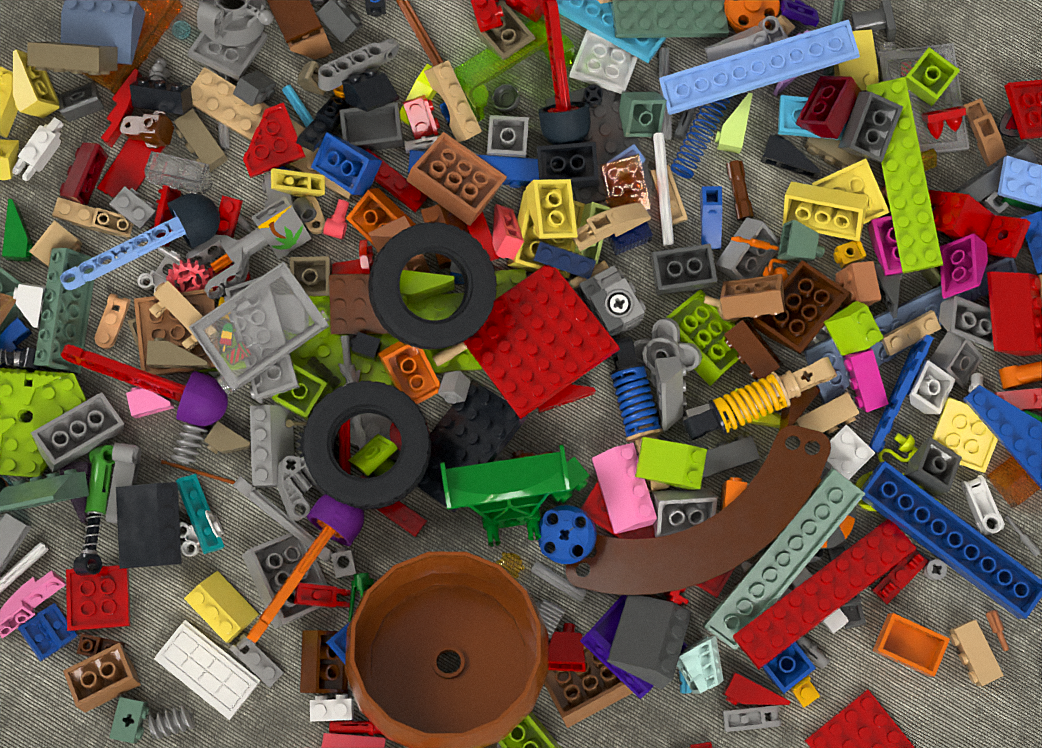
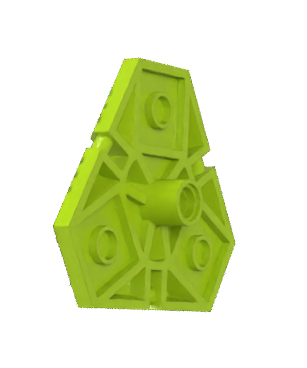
(47, 399)

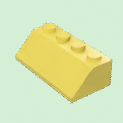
(826, 210)

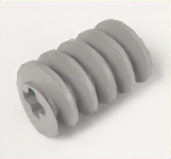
(188, 444)
(171, 722)

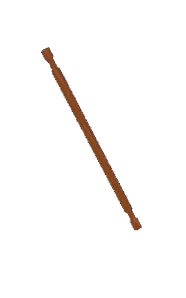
(198, 472)

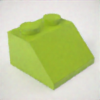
(853, 329)

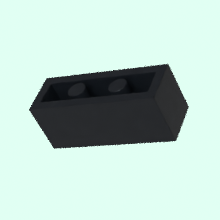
(161, 96)

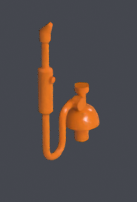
(766, 245)

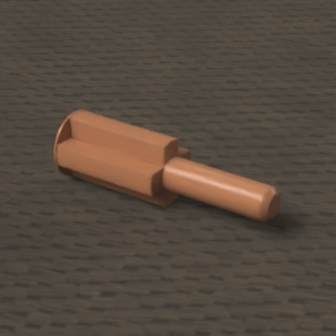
(997, 627)

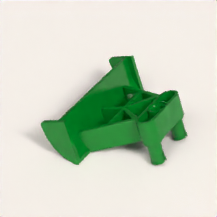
(507, 490)

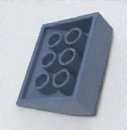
(103, 24)

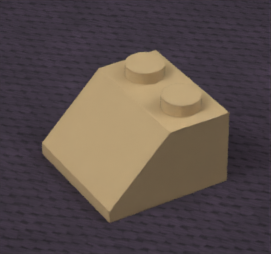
(54, 237)

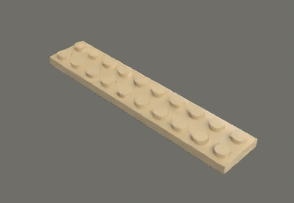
(216, 99)

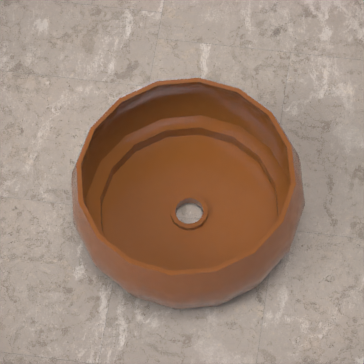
(439, 607)

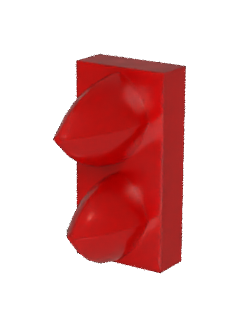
(936, 119)

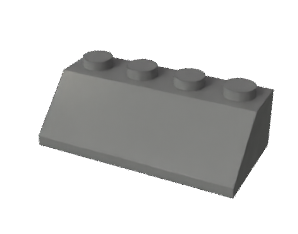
(77, 432)
(269, 443)

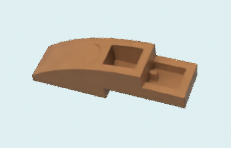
(985, 131)

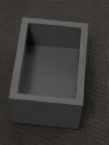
(373, 129)

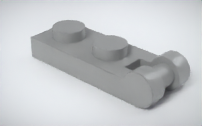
(257, 661)
(750, 718)

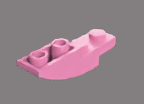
(22, 603)

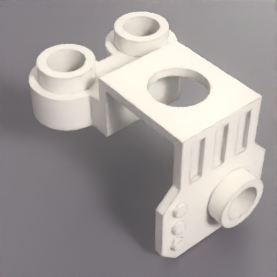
(158, 277)
(191, 538)

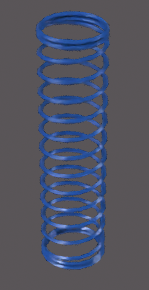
(690, 173)

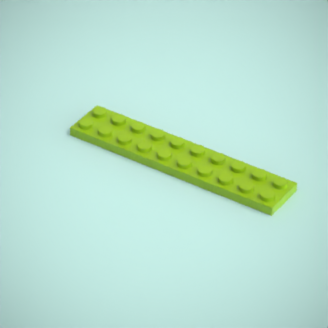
(908, 186)

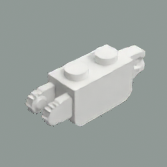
(39, 149)

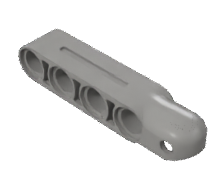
(370, 56)

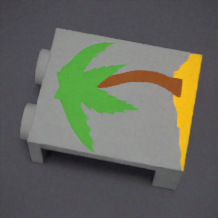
(281, 227)

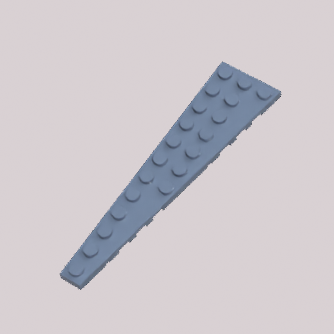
(906, 312)

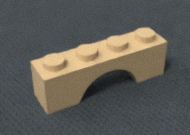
(462, 119)

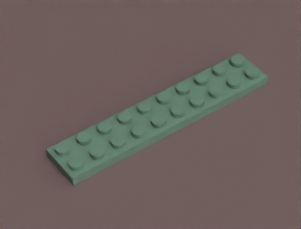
(785, 556)

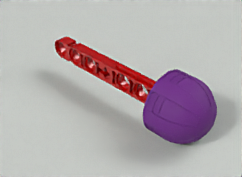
(200, 400)

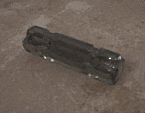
(324, 372)

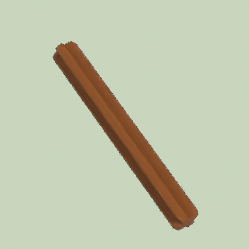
(420, 32)

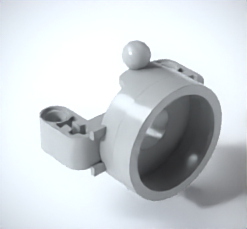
(233, 26)

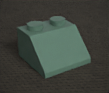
(641, 113)

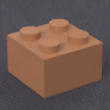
(861, 282)

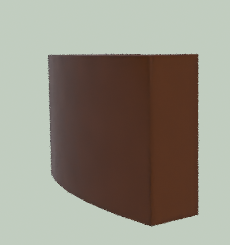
(91, 645)

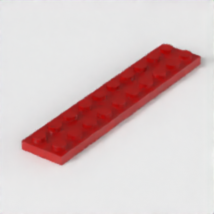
(823, 593)

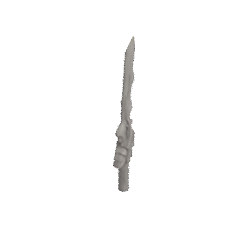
(349, 371)

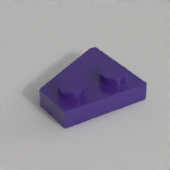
(799, 11)

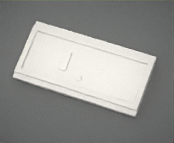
(207, 669)

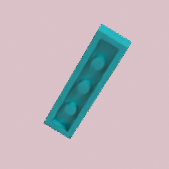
(196, 506)

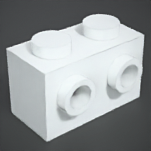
(331, 709)

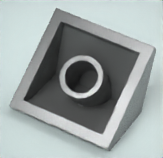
(80, 102)

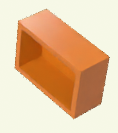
(911, 644)

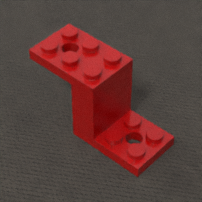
(962, 215)

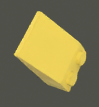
(862, 69)
(32, 88)
(552, 208)

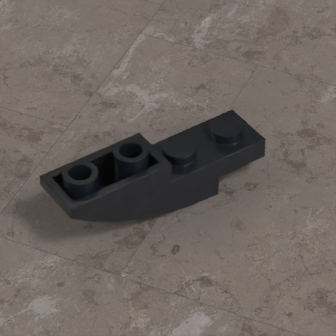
(325, 121)

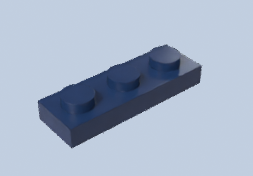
(565, 260)

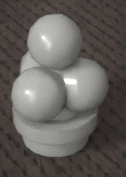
(159, 71)

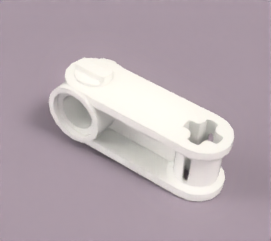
(982, 505)

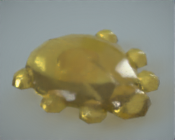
(512, 563)

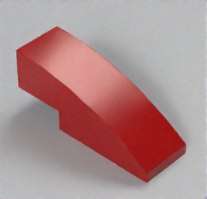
(480, 231)

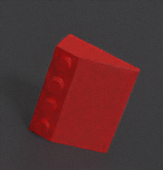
(1015, 313)

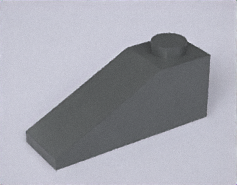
(889, 289)

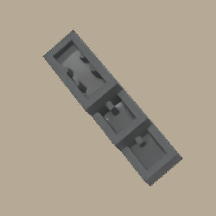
(853, 608)

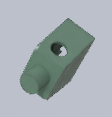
(799, 243)

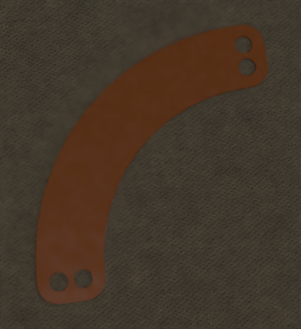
(720, 541)

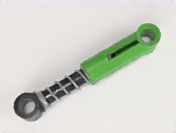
(101, 459)

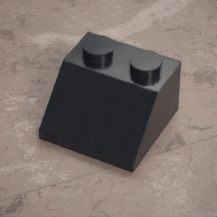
(369, 90)

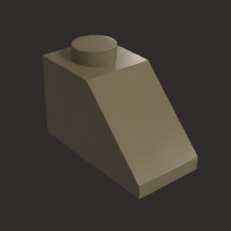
(309, 78)
(225, 440)

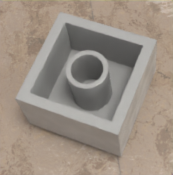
(507, 136)

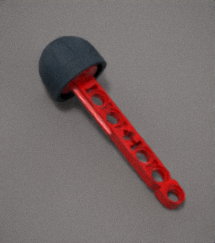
(566, 120)

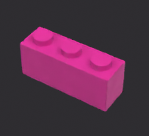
(866, 380)

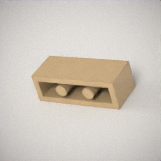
(830, 415)
(975, 653)

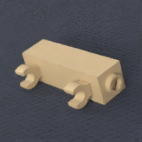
(179, 306)

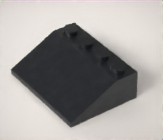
(148, 525)

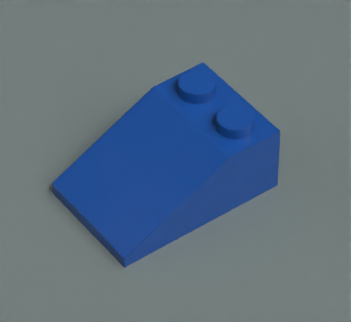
(346, 164)

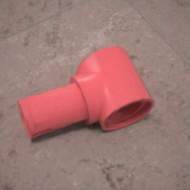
(337, 225)

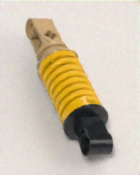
(757, 397)

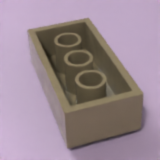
(72, 57)

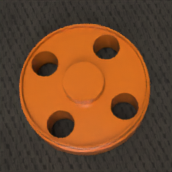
(749, 11)

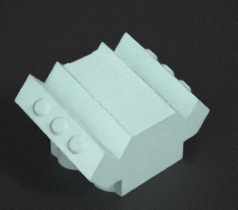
(701, 665)

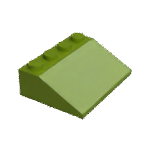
(706, 329)

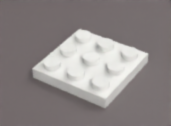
(603, 64)

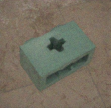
(121, 728)

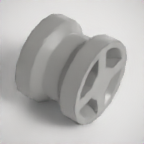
(930, 570)

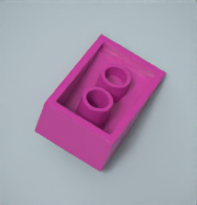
(885, 244)
(962, 265)

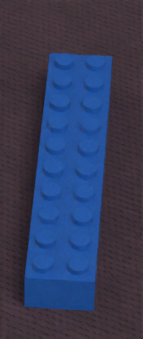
(952, 540)

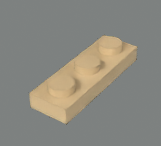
(677, 209)
(910, 332)

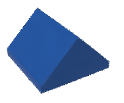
(788, 668)

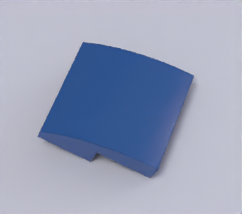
(47, 632)

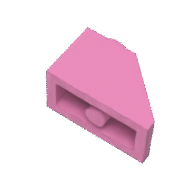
(145, 402)

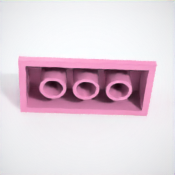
(623, 493)

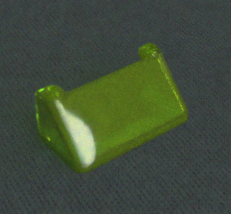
(487, 66)

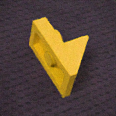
(805, 692)

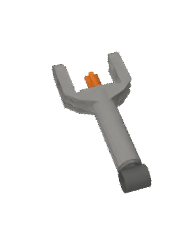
(238, 252)

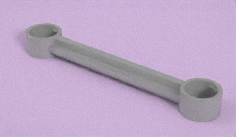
(279, 516)

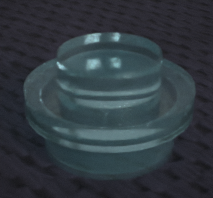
(181, 30)

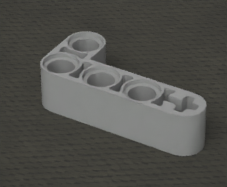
(126, 469)

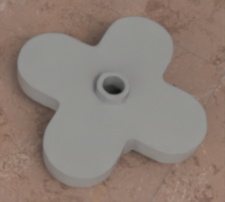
(666, 341)

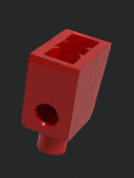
(566, 650)

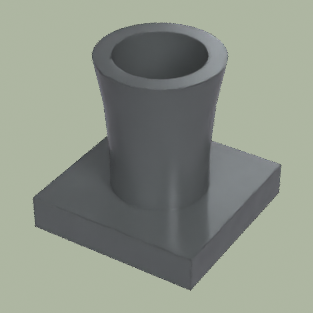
(876, 20)

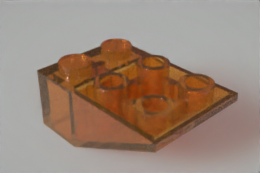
(625, 182)

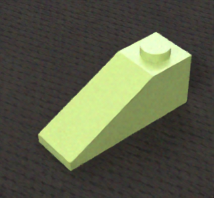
(733, 130)

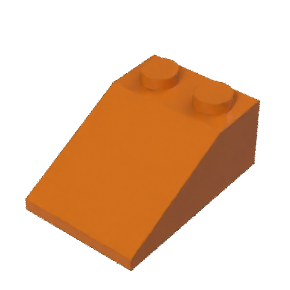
(410, 371)

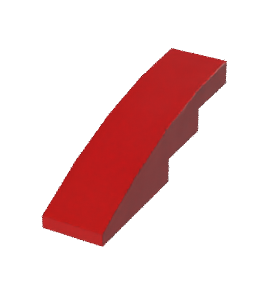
(122, 109)

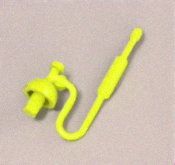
(906, 445)

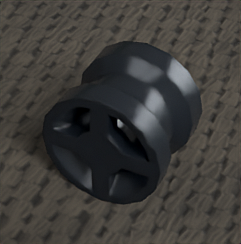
(594, 92)

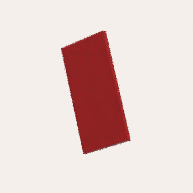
(127, 168)

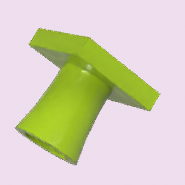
(374, 456)

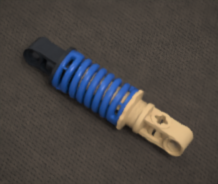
(634, 400)

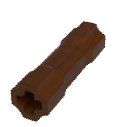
(736, 176)

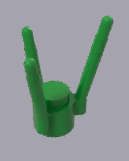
(361, 582)

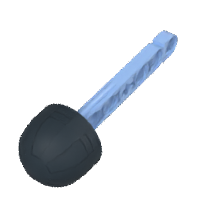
(193, 218)

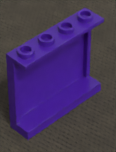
(599, 642)

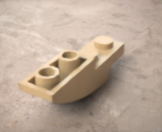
(92, 218)
(612, 221)

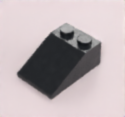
(571, 162)

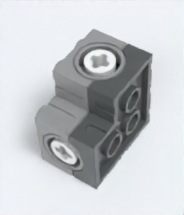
(612, 301)

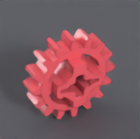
(186, 276)

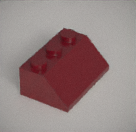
(829, 106)
(84, 173)

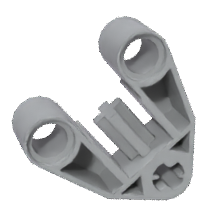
(289, 492)

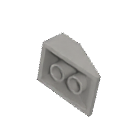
(739, 43)

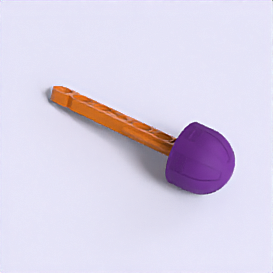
(335, 522)

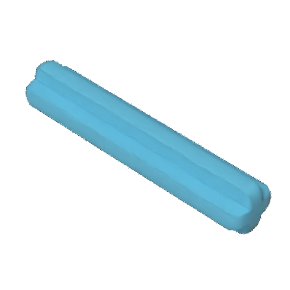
(297, 105)

